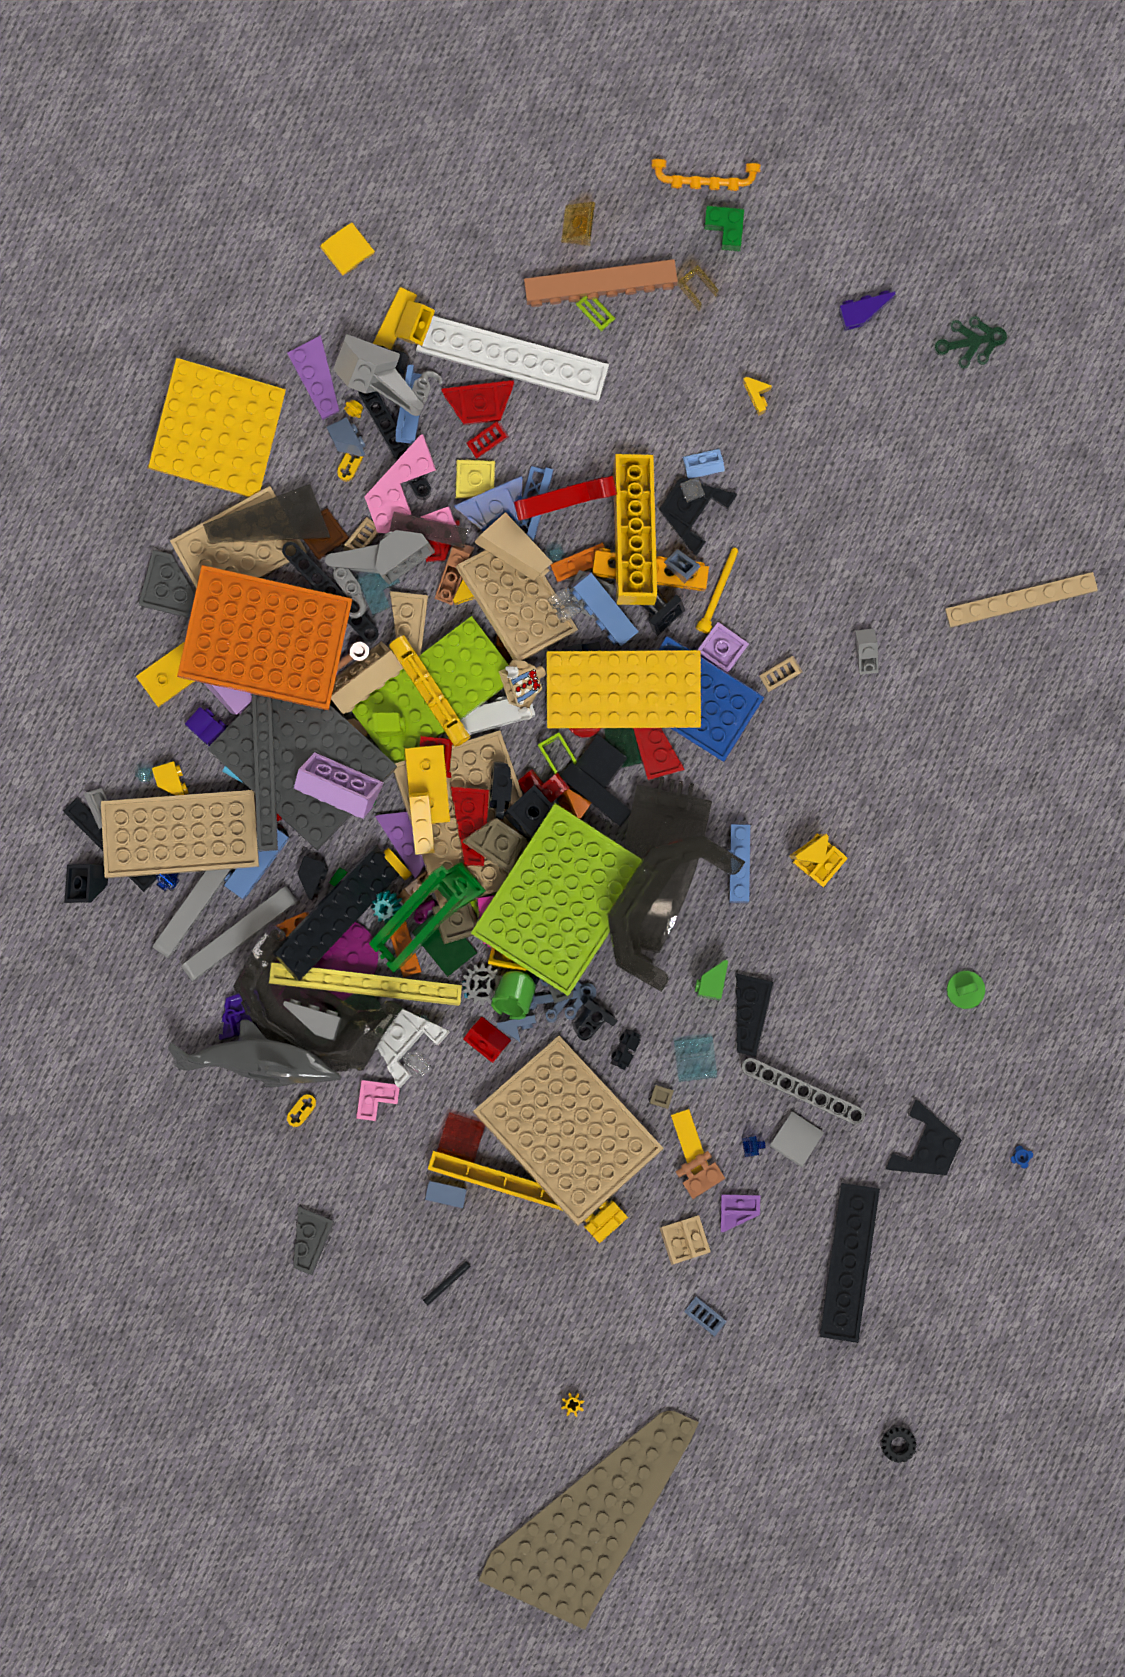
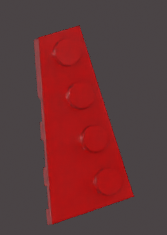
(656, 753)
(470, 814)

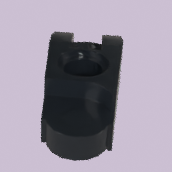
(500, 788)

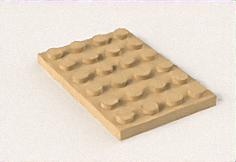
(246, 558)
(514, 605)

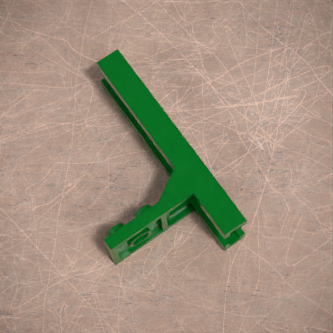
(458, 889)

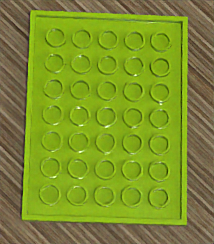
(558, 899)

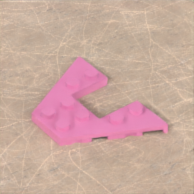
(388, 492)

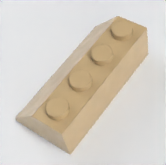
(364, 677)

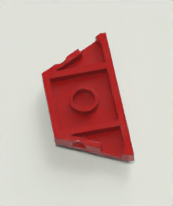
(479, 402)

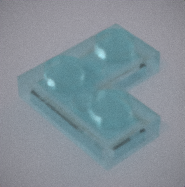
(372, 588)

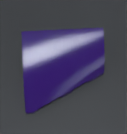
(232, 1017)

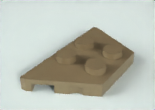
(497, 844)

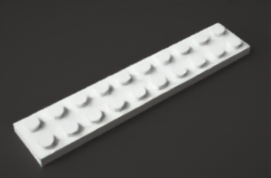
(514, 358)

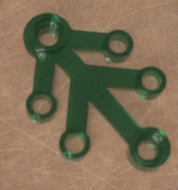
(973, 341)

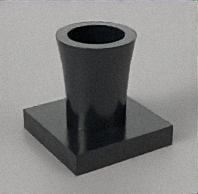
(664, 612)

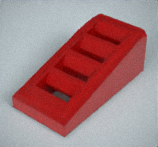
(491, 445)

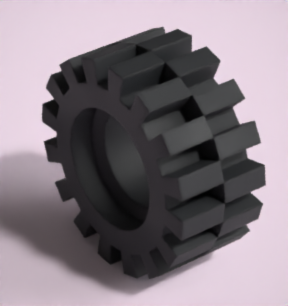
(898, 1456)

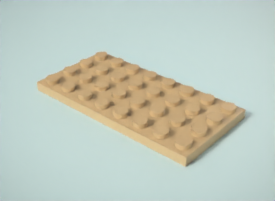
(179, 834)

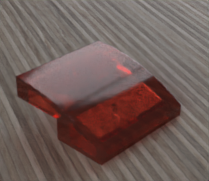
(461, 1137)

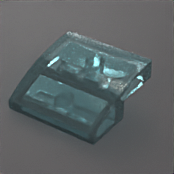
(695, 1059)

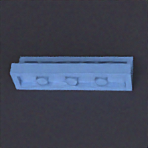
(407, 423)
(534, 521)

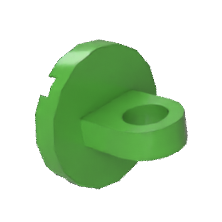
(966, 990)

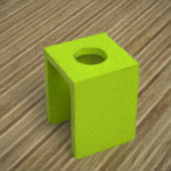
(550, 740)

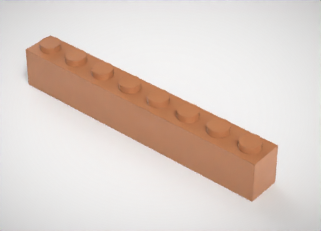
(600, 282)

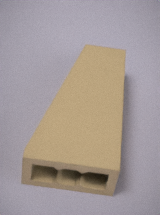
(514, 547)

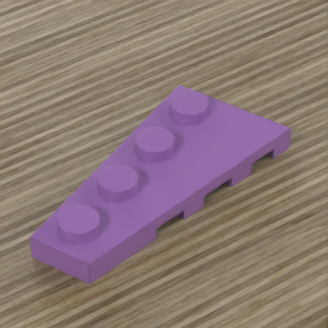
(315, 374)

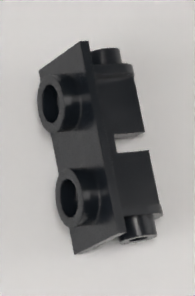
(620, 1056)

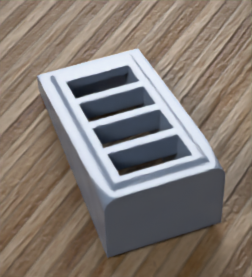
(718, 1326)

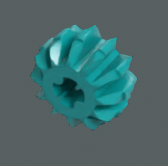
(380, 906)

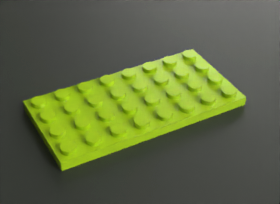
(463, 668)

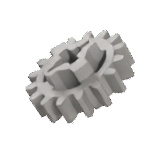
(473, 974)

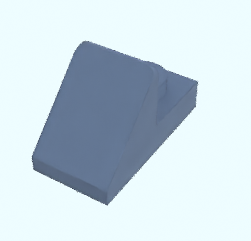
(511, 1029)

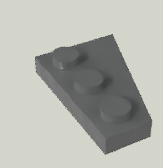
(311, 1238)

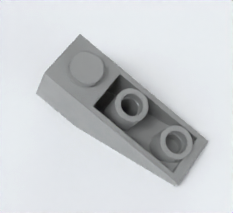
(320, 1023)

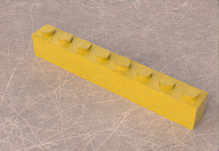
(490, 1179)

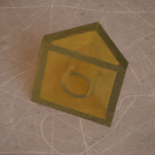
(578, 223)

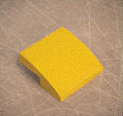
(347, 249)
(823, 872)

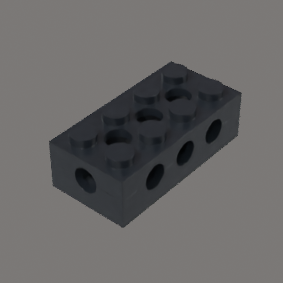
(519, 816)

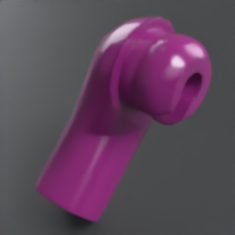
(422, 911)

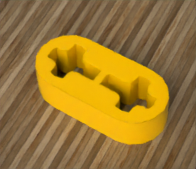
(353, 469)
(397, 864)
(297, 1107)

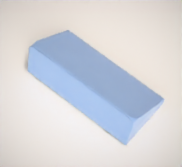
(703, 463)

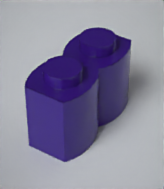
(205, 726)

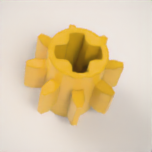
(575, 1399)

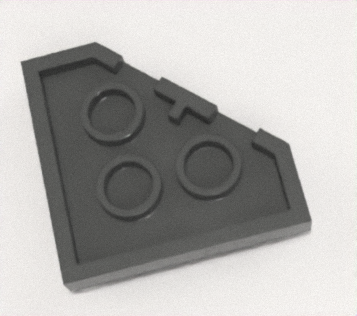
(166, 587)

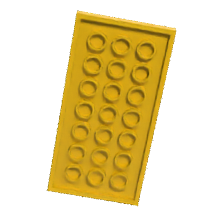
(624, 689)

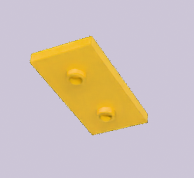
(161, 678)
(427, 774)

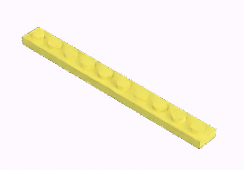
(369, 985)

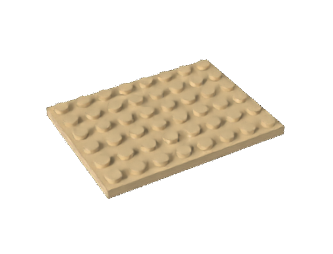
(470, 769)
(568, 1130)

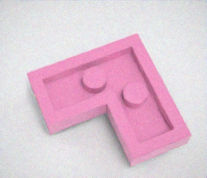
(371, 1094)

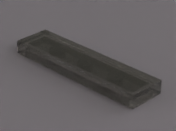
(430, 529)

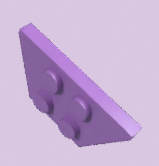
(400, 833)

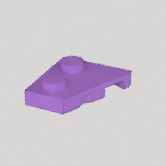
(738, 1209)

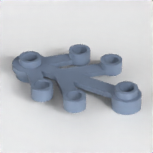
(577, 994)

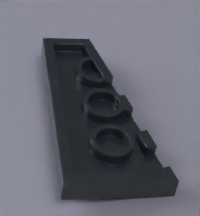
(752, 1006)

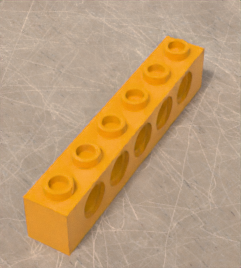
(697, 583)

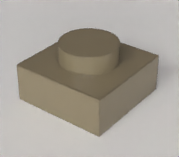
(661, 1097)

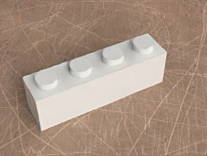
(492, 716)

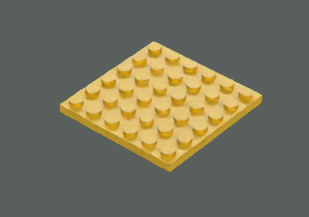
(216, 428)

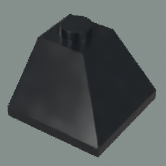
(84, 882)

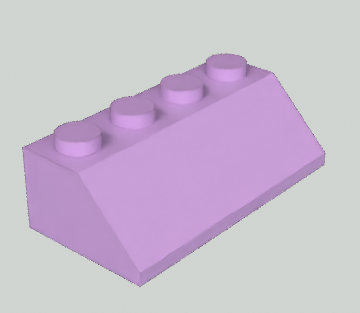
(338, 785)

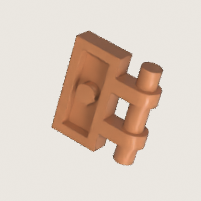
(704, 1179)

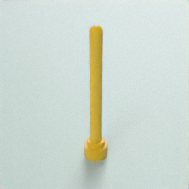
(704, 624)

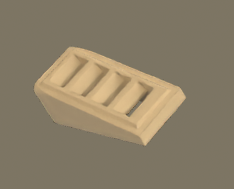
(367, 542)
(796, 667)

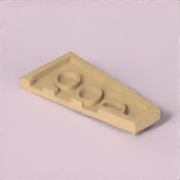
(410, 617)

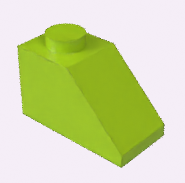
(388, 724)

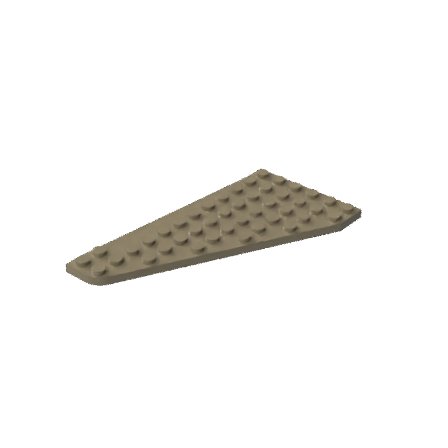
(579, 1540)

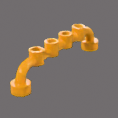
(696, 181)

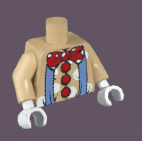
(522, 685)

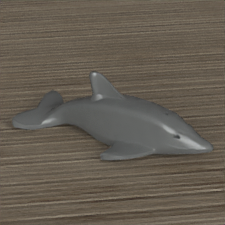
(258, 1059)

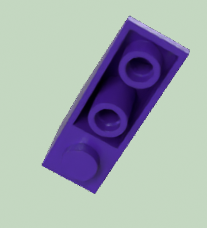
(858, 313)

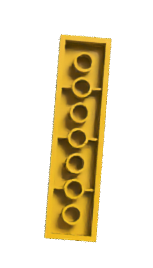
(635, 530)

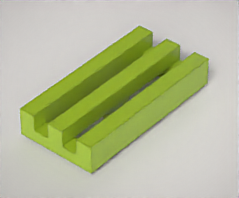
(592, 319)

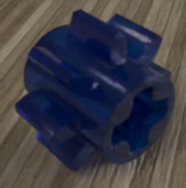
(167, 881)

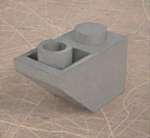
(867, 651)

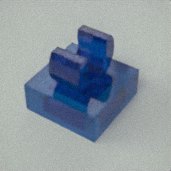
(751, 1146)

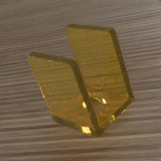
(696, 271)

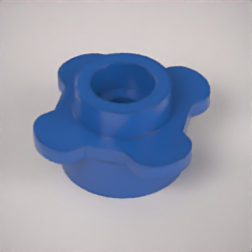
(1027, 1156)

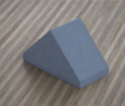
(682, 566)

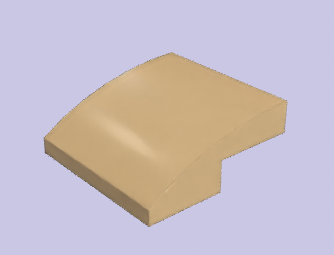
(685, 1240)

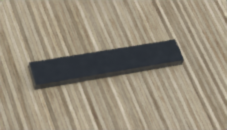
(86, 822)

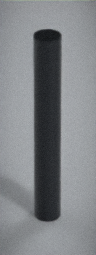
(446, 1283)

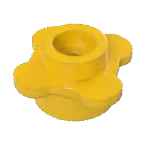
(353, 408)

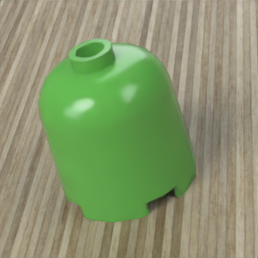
(514, 994)

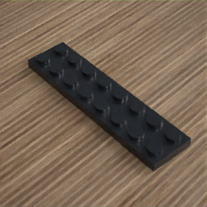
(335, 913)
(849, 1262)

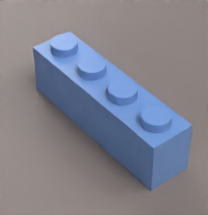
(604, 608)
(244, 879)
(740, 882)

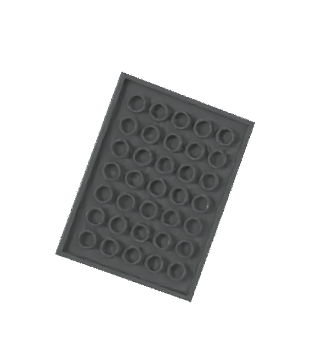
(297, 735)

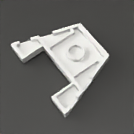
(401, 1038)

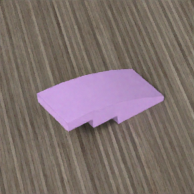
(722, 647)

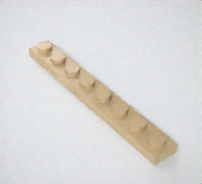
(1021, 599)

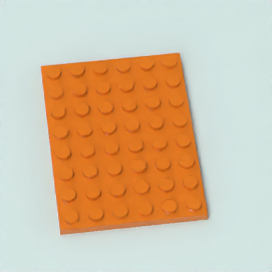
(264, 637)

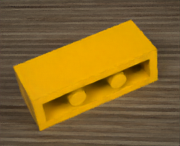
(421, 823)

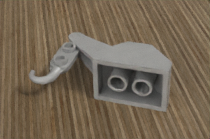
(372, 369)
(391, 559)

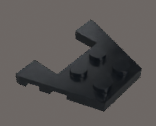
(684, 515)
(934, 1149)

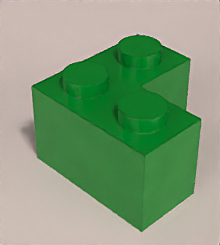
(730, 222)

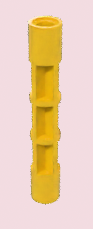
(429, 691)

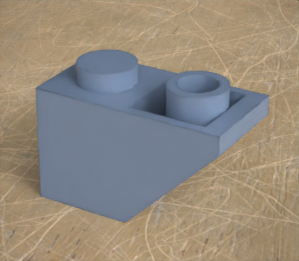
(345, 439)

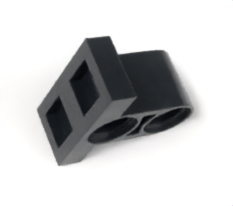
(592, 1023)

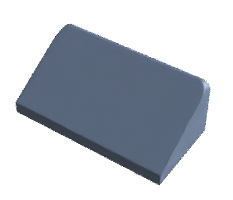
(446, 1194)

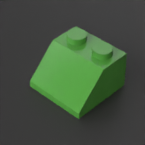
(712, 982)

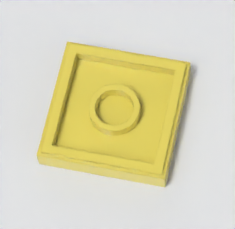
(474, 477)

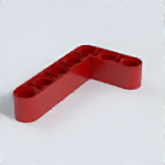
(565, 497)

